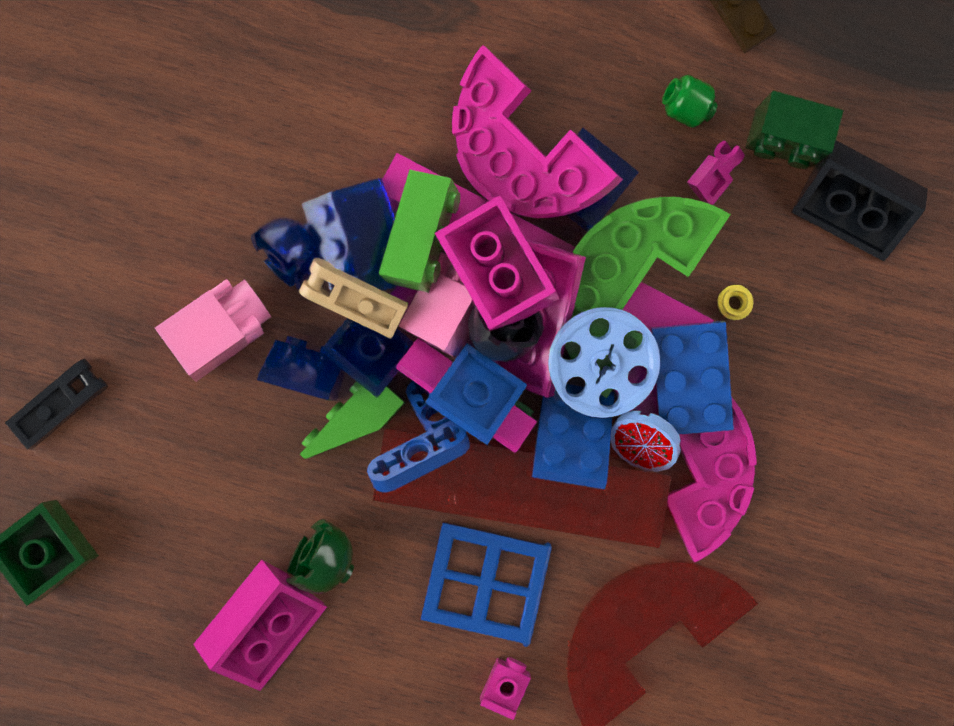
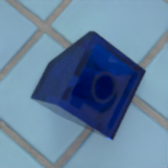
(367, 354)

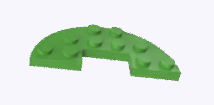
(625, 247)

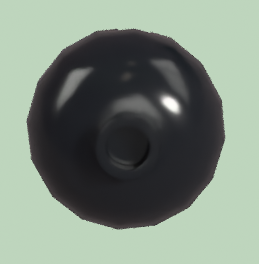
(506, 342)

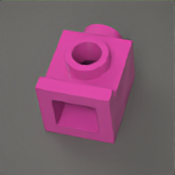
(499, 701)

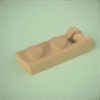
(353, 298)

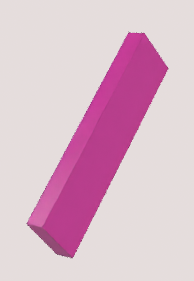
(427, 368)

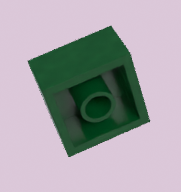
(793, 130)
(43, 551)

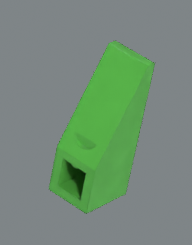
(353, 420)

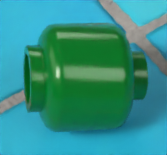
(689, 101)

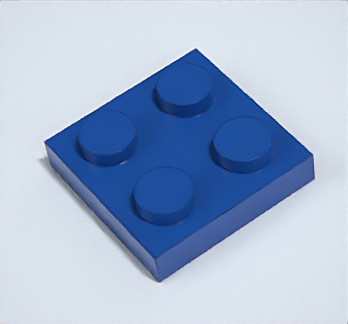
(476, 394)

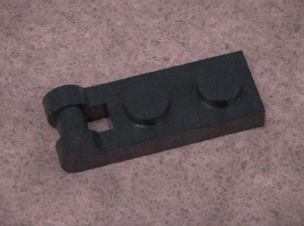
(55, 405)

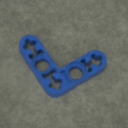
(436, 434)

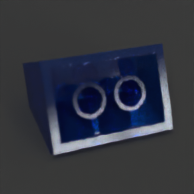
(353, 230)

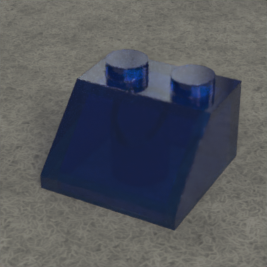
(302, 370)

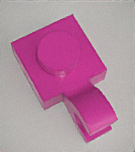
(713, 174)

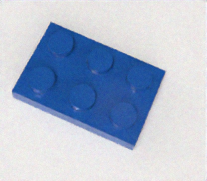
(694, 377)
(572, 444)

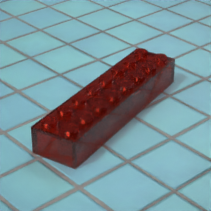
(500, 487)

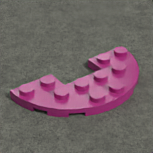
(507, 163)
(722, 476)

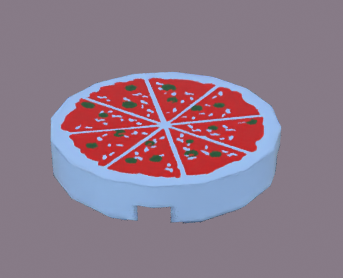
(645, 441)

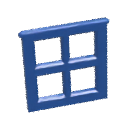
(486, 583)

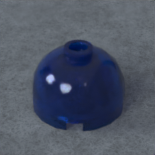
(288, 249)

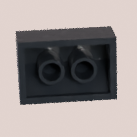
(861, 201)

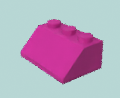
(497, 265)
(258, 627)

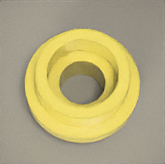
(742, 294)

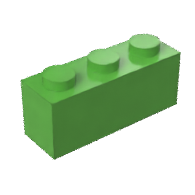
(412, 245)

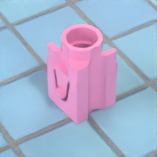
(443, 313)
(214, 327)

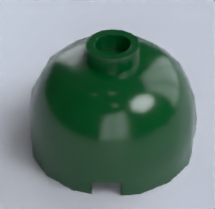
(321, 561)

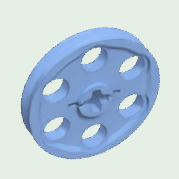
(596, 348)

